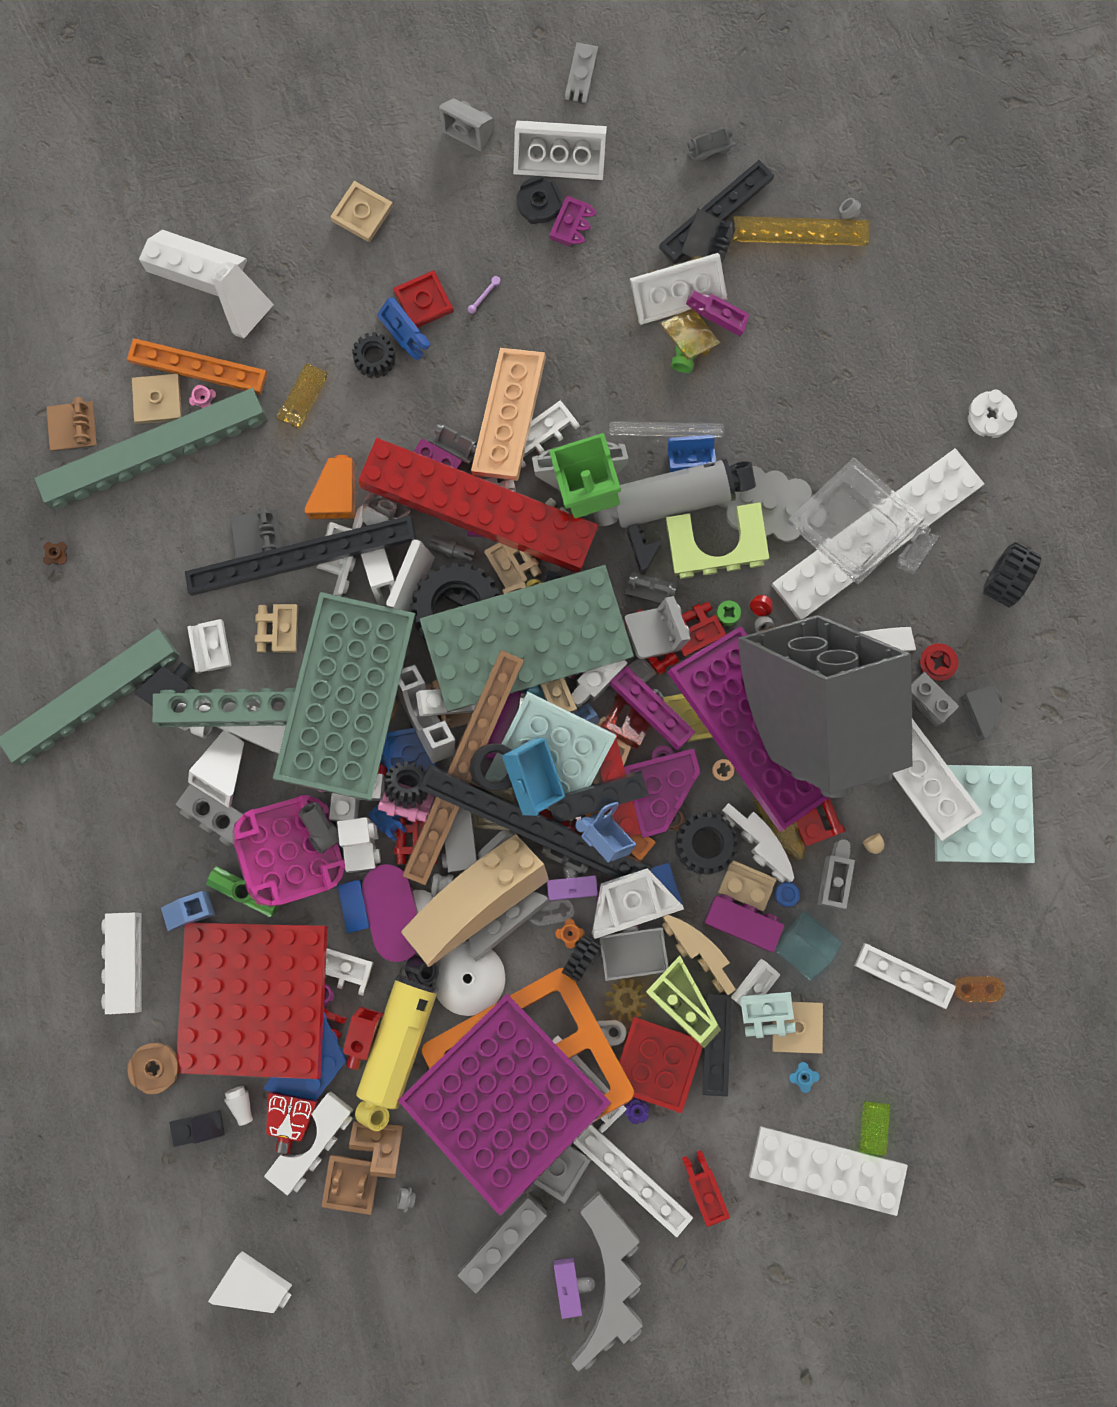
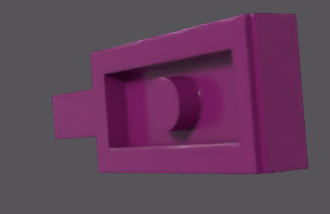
(718, 311)

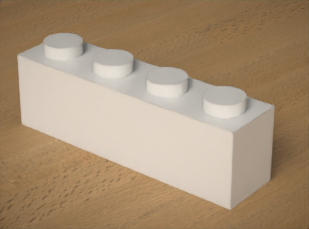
(265, 736)
(122, 963)

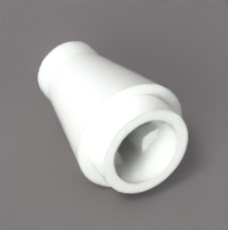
(239, 1104)

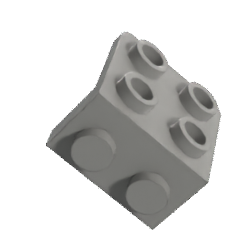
(657, 630)

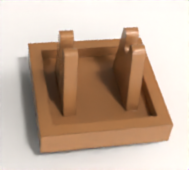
(349, 1185)

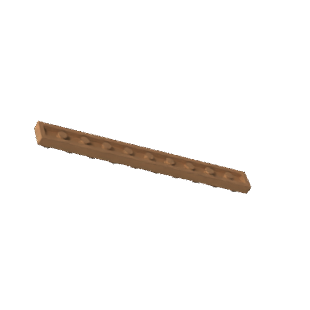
(475, 736)

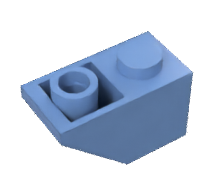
(188, 910)

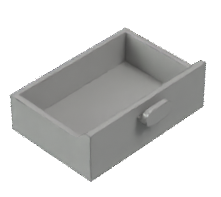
(633, 953)

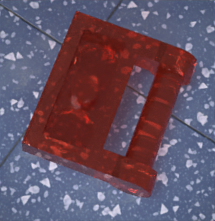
(633, 728)

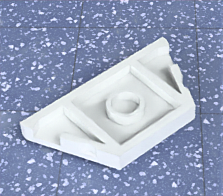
(631, 902)

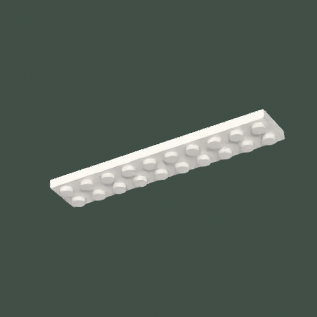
(930, 493)

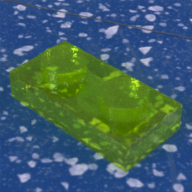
(874, 1128)

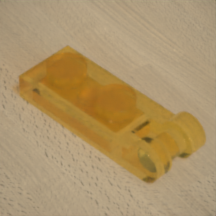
(302, 395)

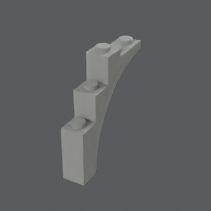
(621, 1282)

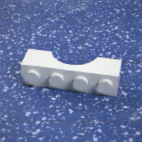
(290, 1168)

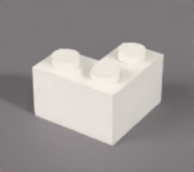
(347, 807)
(358, 843)

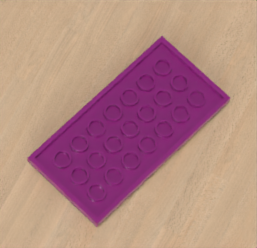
(717, 694)

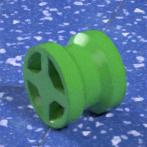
(725, 617)

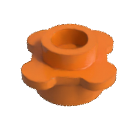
(563, 933)

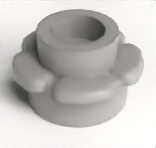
(850, 208)
(405, 1199)

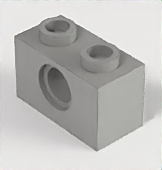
(931, 700)

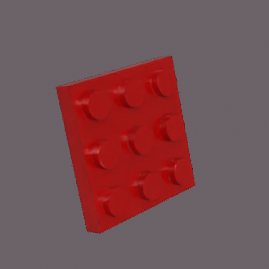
(659, 1063)

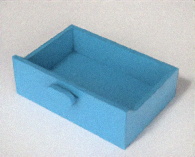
(533, 776)

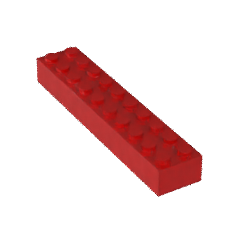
(477, 505)

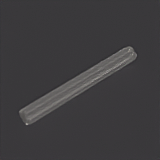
(665, 429)

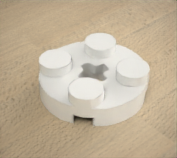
(995, 402)

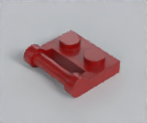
(812, 829)

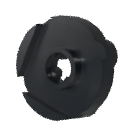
(536, 212)

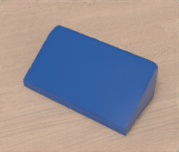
(353, 906)

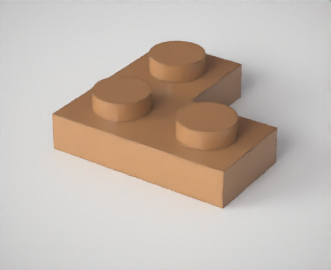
(383, 1143)

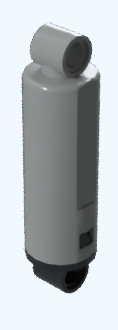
(678, 492)

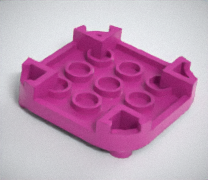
(279, 857)

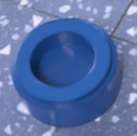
(787, 894)

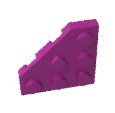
(668, 784)

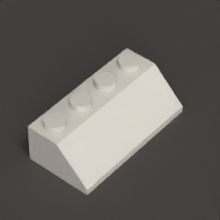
(559, 150)
(185, 260)

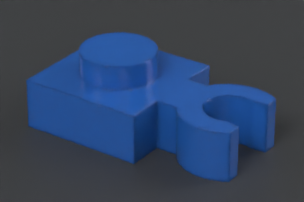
(386, 822)

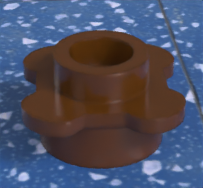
(59, 558)

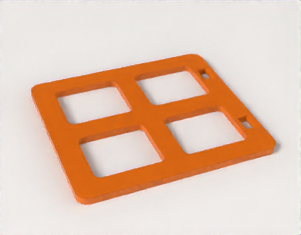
(587, 1037)

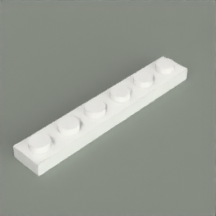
(634, 1180)

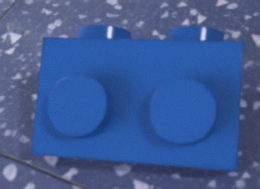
(690, 451)

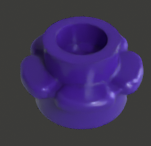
(637, 1104)

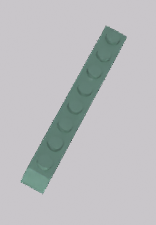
(87, 698)

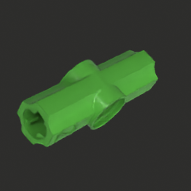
(230, 884)

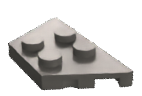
(505, 924)

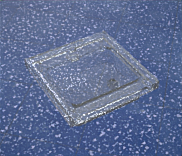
(853, 523)

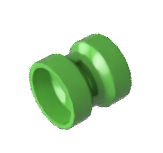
(681, 363)

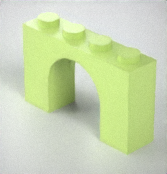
(689, 559)

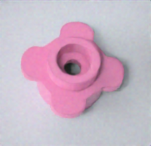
(199, 391)

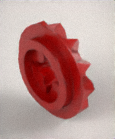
(949, 660)

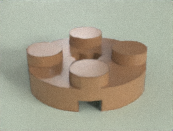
(142, 1059)

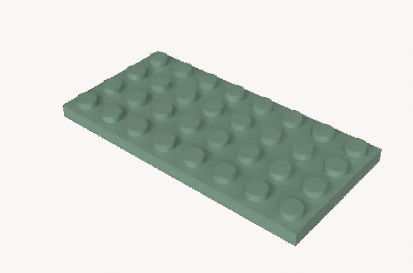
(552, 626)
(344, 697)

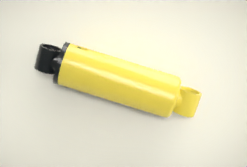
(396, 1043)

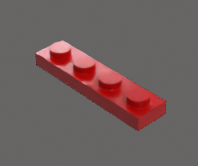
(625, 813)

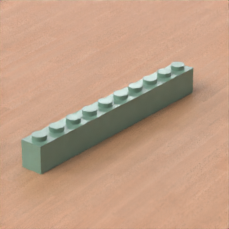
(150, 449)

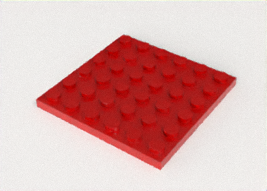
(252, 1000)

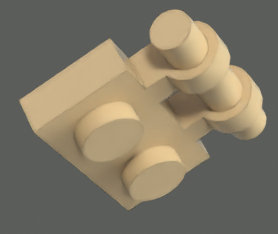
(506, 566)
(285, 628)

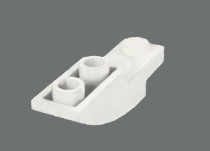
(767, 849)

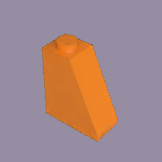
(334, 491)

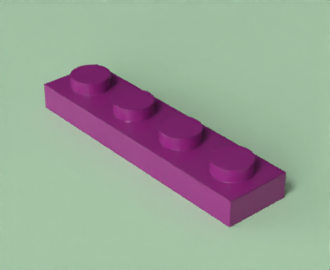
(652, 708)

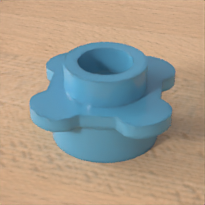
(796, 1077)

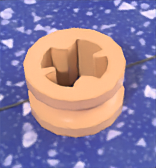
(717, 765)

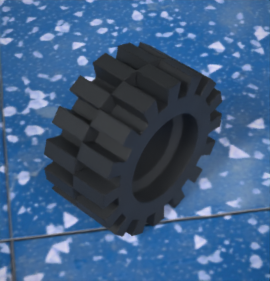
(373, 342)
(404, 795)
(581, 958)

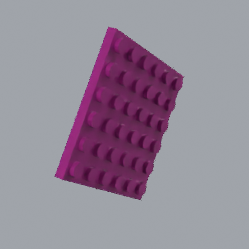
(504, 1104)

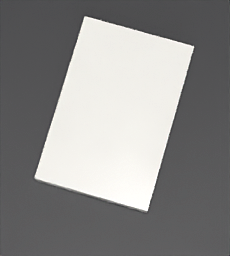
(415, 566)

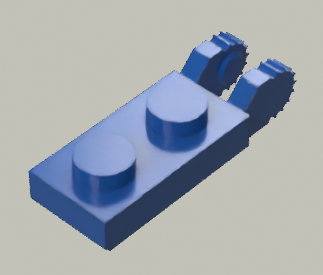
(403, 328)

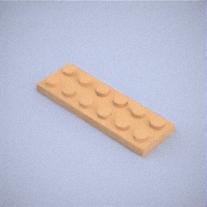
(508, 414)

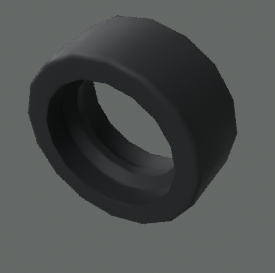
(475, 764)

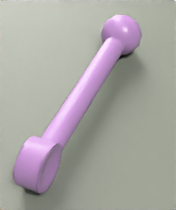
(494, 282)

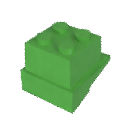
(586, 475)

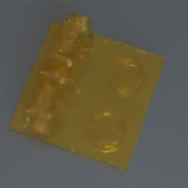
(690, 334)

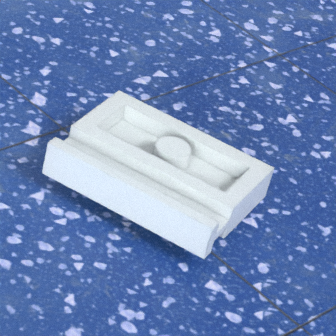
(209, 646)

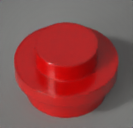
(761, 605)

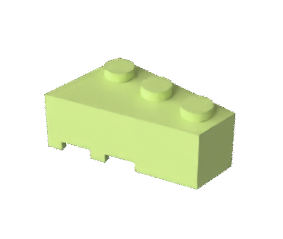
(684, 1003)

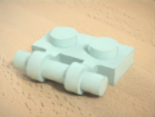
(767, 1008)

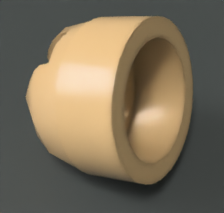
(874, 844)

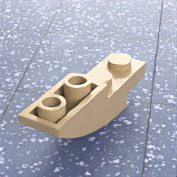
(694, 943)

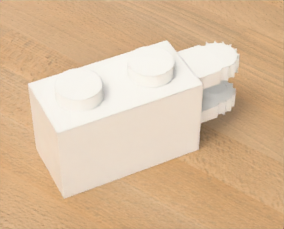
(595, 682)

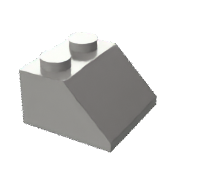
(466, 123)

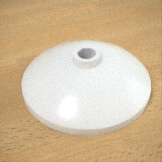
(486, 983)

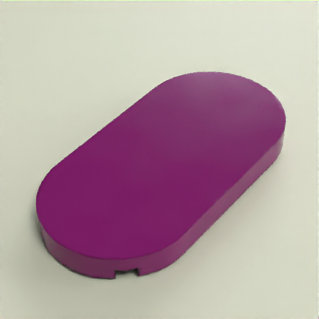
(389, 910)

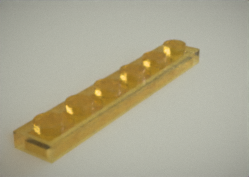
(801, 230)

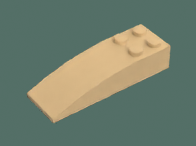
(475, 899)

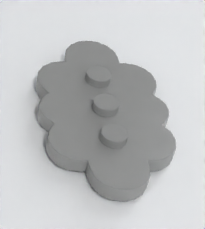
(778, 500)

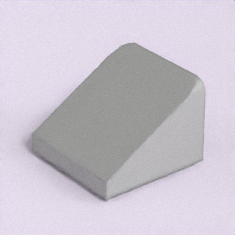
(642, 669)

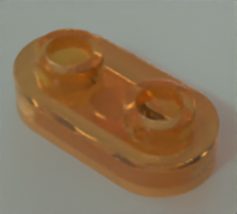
(977, 989)

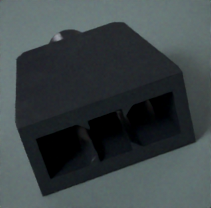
(165, 680)

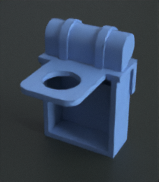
(606, 834)

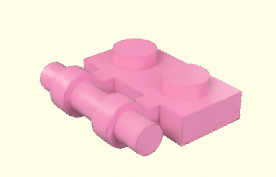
(417, 813)

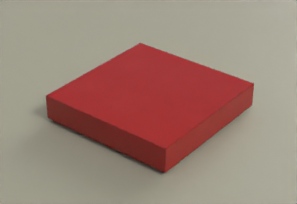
(423, 299)

